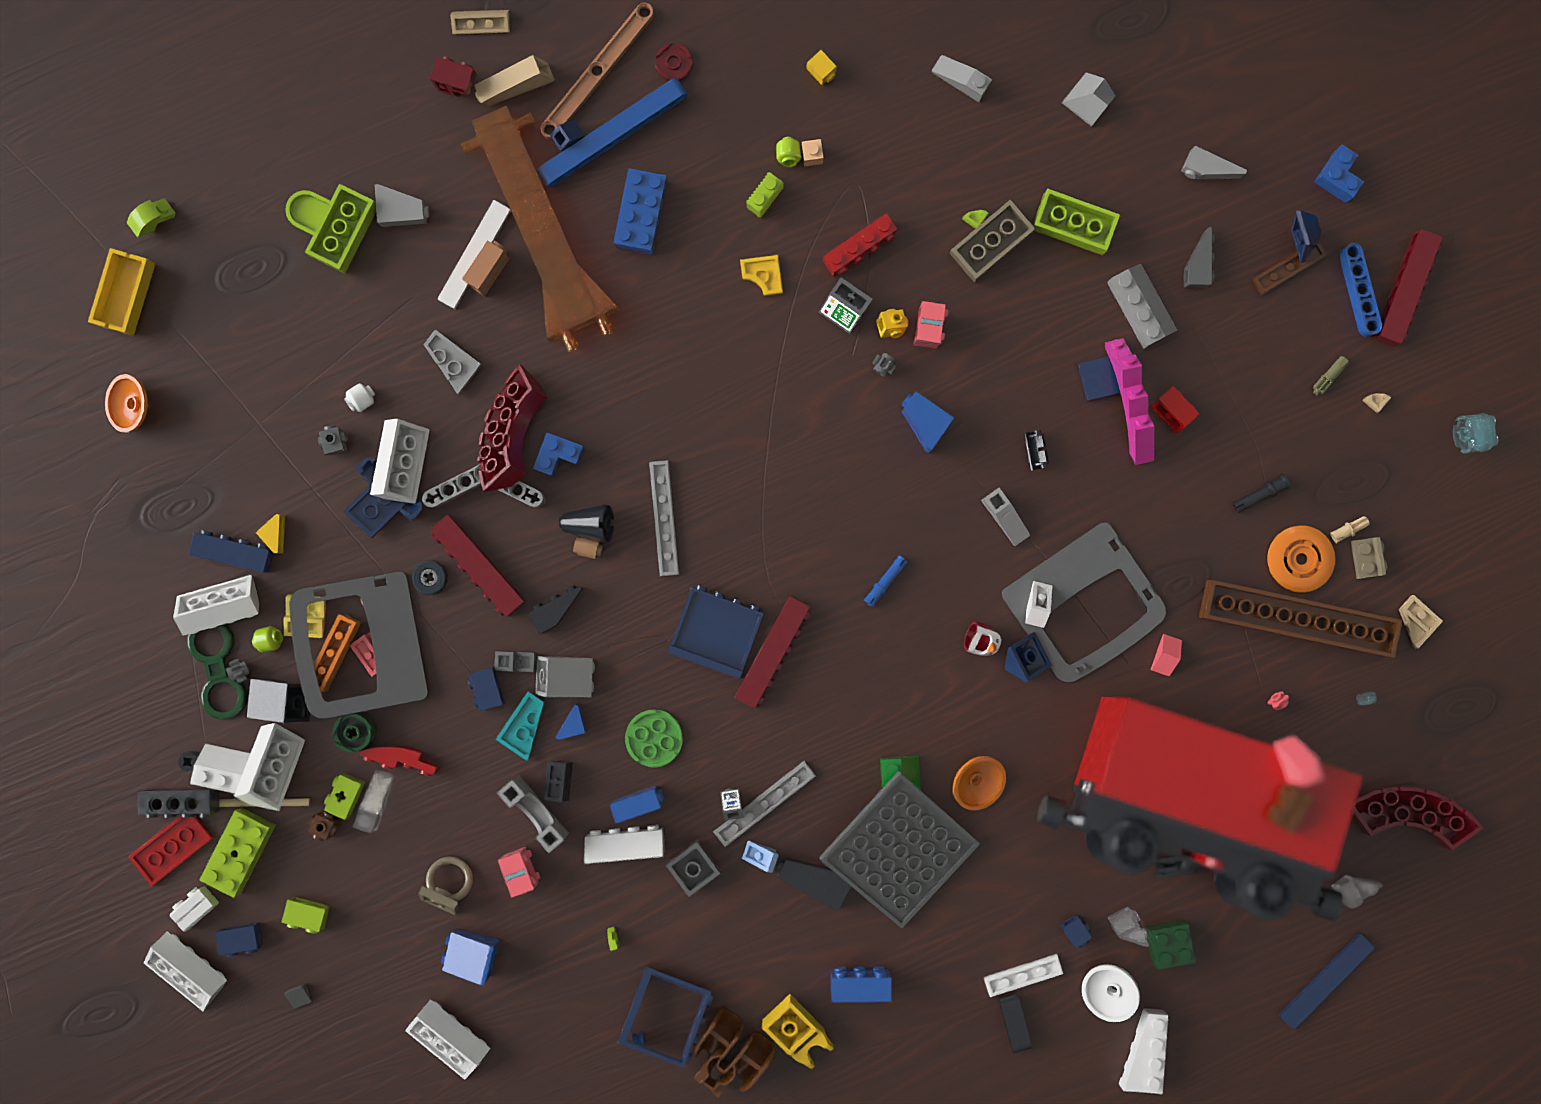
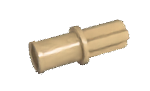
(1349, 529)

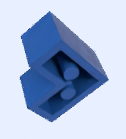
(1337, 178)
(555, 449)

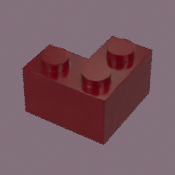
(452, 77)

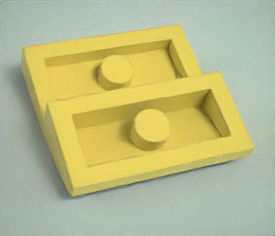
(315, 618)

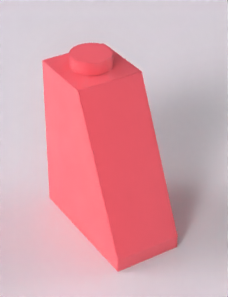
(1298, 762)

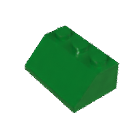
(905, 765)

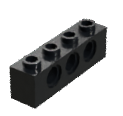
(150, 802)

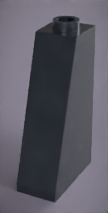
(814, 880)

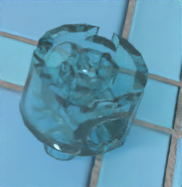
(1475, 433)

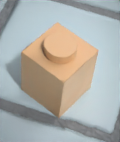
(812, 152)

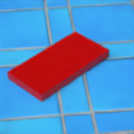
(170, 848)

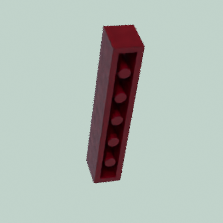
(1408, 287)
(477, 565)
(770, 655)

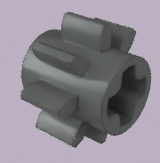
(884, 364)
(238, 671)

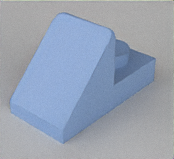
(760, 856)

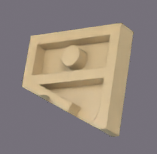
(1418, 620)

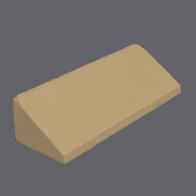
(480, 22)

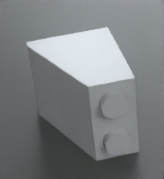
(564, 676)

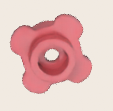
(1279, 701)

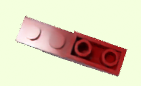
(392, 755)

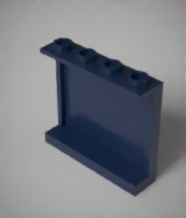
(716, 631)

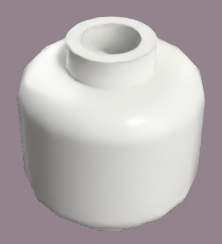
(359, 397)

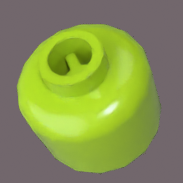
(788, 152)
(267, 639)

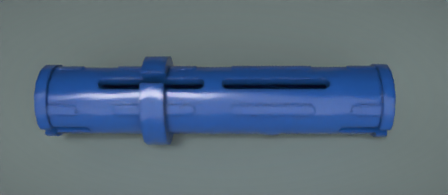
(887, 579)

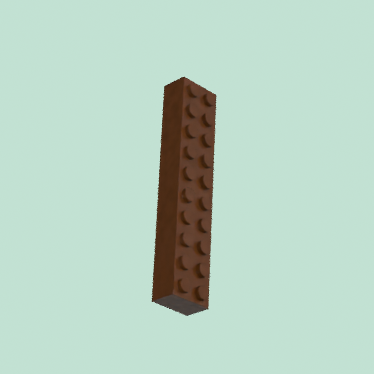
(1300, 618)

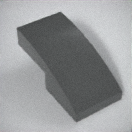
(515, 661)

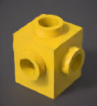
(892, 323)

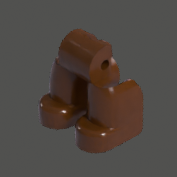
(747, 1064)

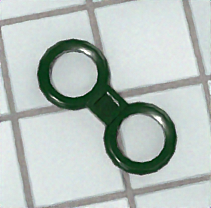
(216, 672)

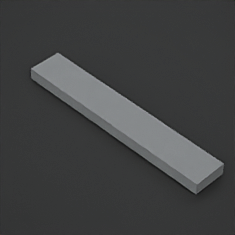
(664, 518)
(765, 803)

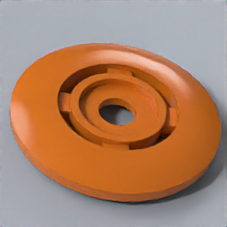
(1306, 576)

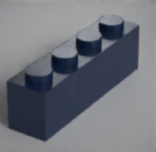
(231, 552)

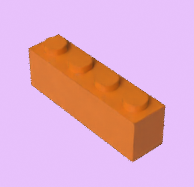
(334, 650)

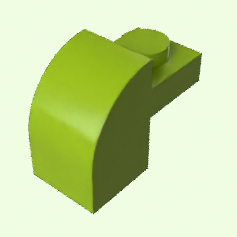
(147, 216)

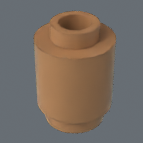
(587, 548)

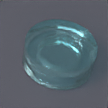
(1366, 698)

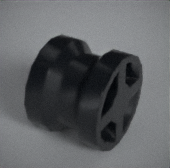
(192, 758)

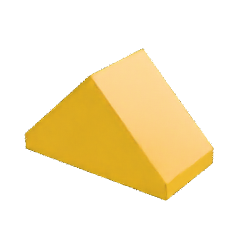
(273, 533)

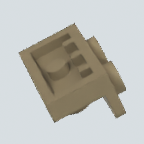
(1369, 557)

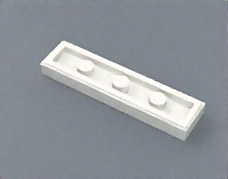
(1023, 975)

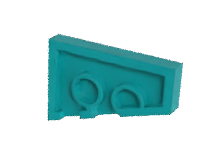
(522, 726)

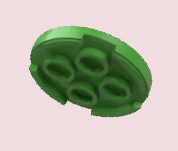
(654, 738)

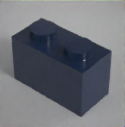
(486, 689)
(239, 939)

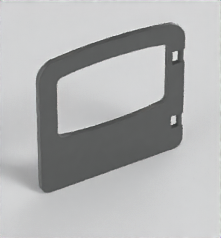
(1070, 572)
(393, 640)

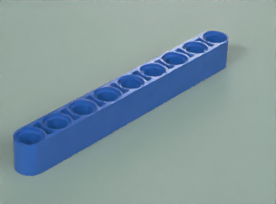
(612, 132)

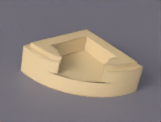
(1376, 401)

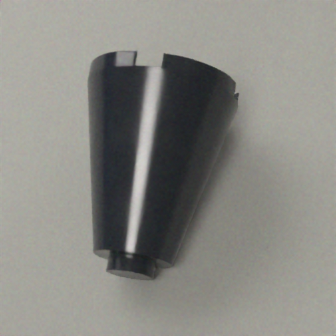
(589, 523)

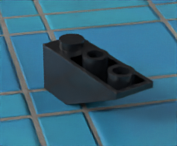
(552, 613)

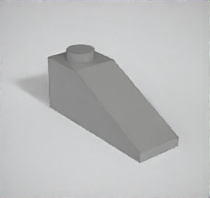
(962, 77)
(1205, 165)

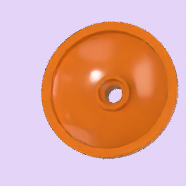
(126, 403)
(979, 783)

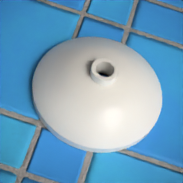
(1104, 1000)

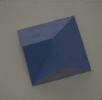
(1305, 233)
(1027, 658)

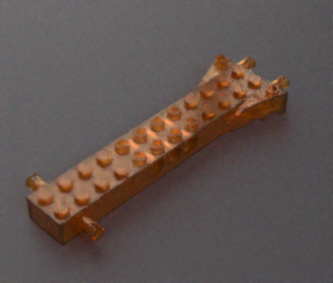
(568, 292)

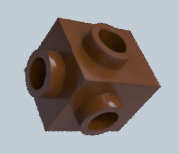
(329, 823)

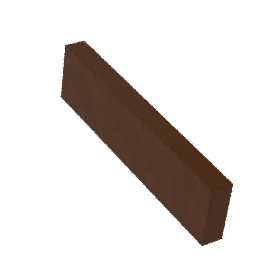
(1286, 269)

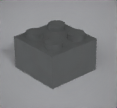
(693, 868)

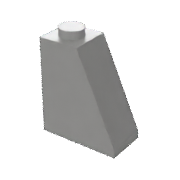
(398, 208)

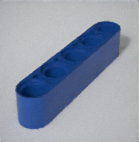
(1362, 280)

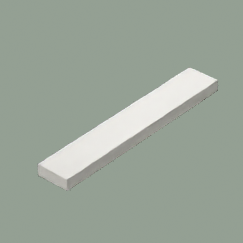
(487, 230)

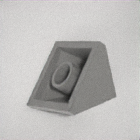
(1089, 98)

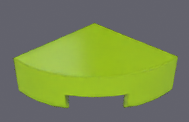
(975, 218)
(613, 938)

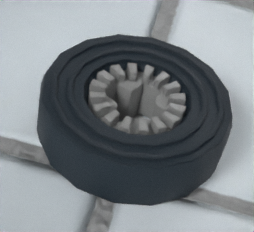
(420, 581)

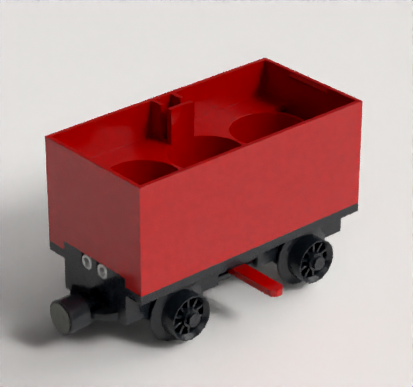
(1205, 798)

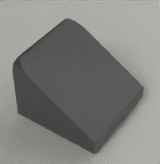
(298, 996)

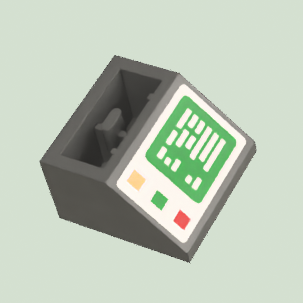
(845, 305)

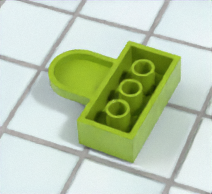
(335, 224)

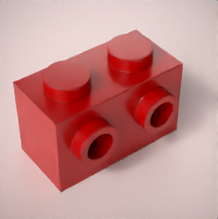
(1175, 409)

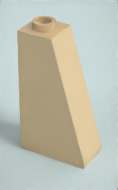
(514, 81)

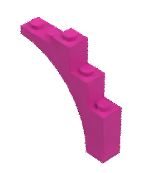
(1135, 400)

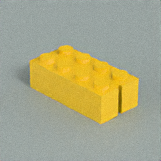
(121, 292)

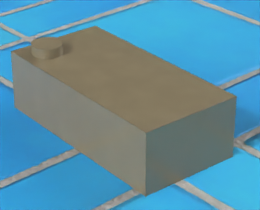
(992, 240)

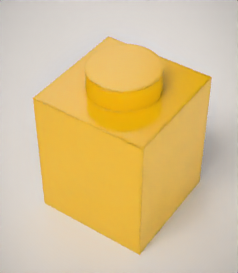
(821, 67)

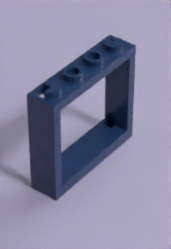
(698, 1021)

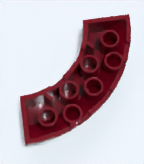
(505, 430)
(1417, 808)

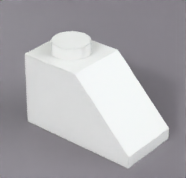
(1039, 604)

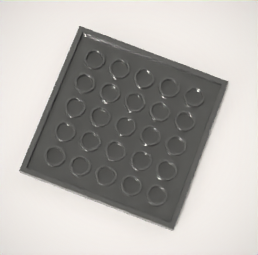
(899, 850)

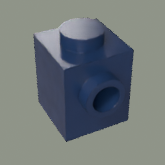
(567, 135)
(1076, 931)

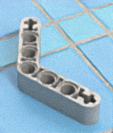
(459, 490)

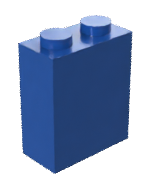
(637, 803)

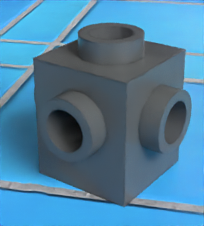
(333, 440)

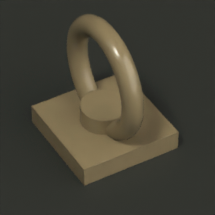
(440, 897)

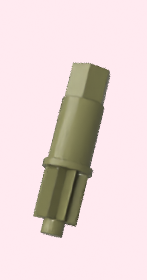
(1327, 379)

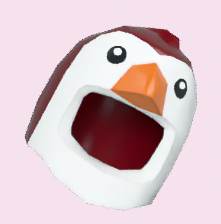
(982, 639)

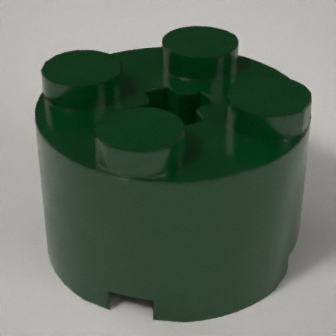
(344, 736)

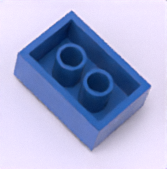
(860, 984)

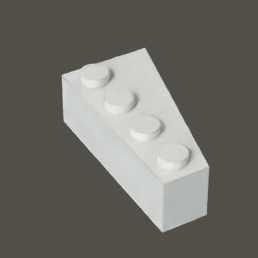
(1147, 1056)

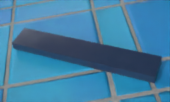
(1326, 981)

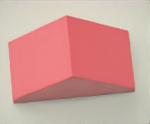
(1167, 655)

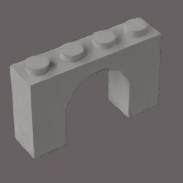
(549, 828)

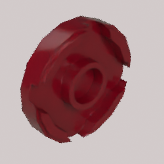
(673, 62)

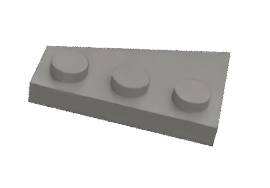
(452, 360)

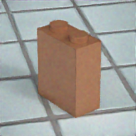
(486, 267)

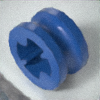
(638, 1038)

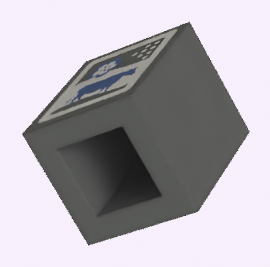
(731, 804)

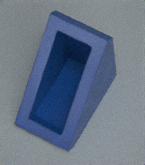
(573, 724)

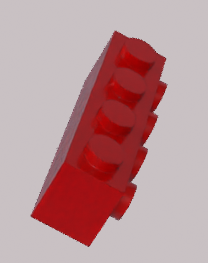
(859, 245)

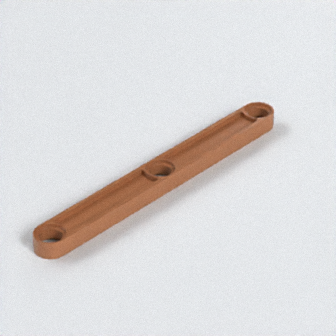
(606, 60)

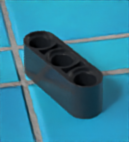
(1015, 1023)

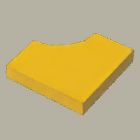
(764, 272)

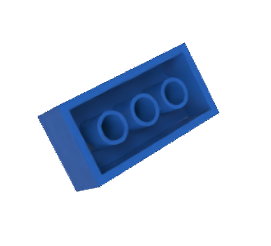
(640, 211)

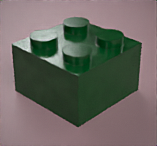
(1170, 944)

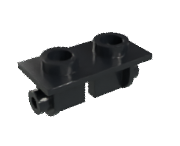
(1037, 458)
(1171, 867)

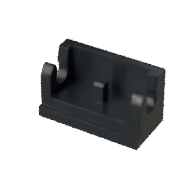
(558, 781)

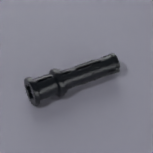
(1269, 489)

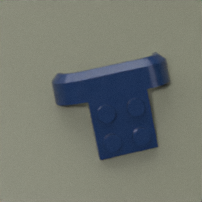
(373, 512)

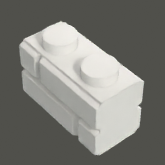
(193, 909)

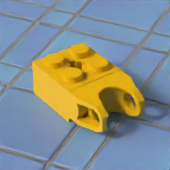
(800, 1036)

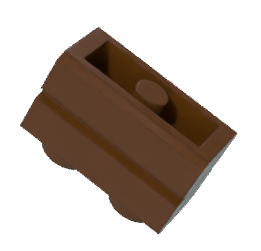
(1290, 808)

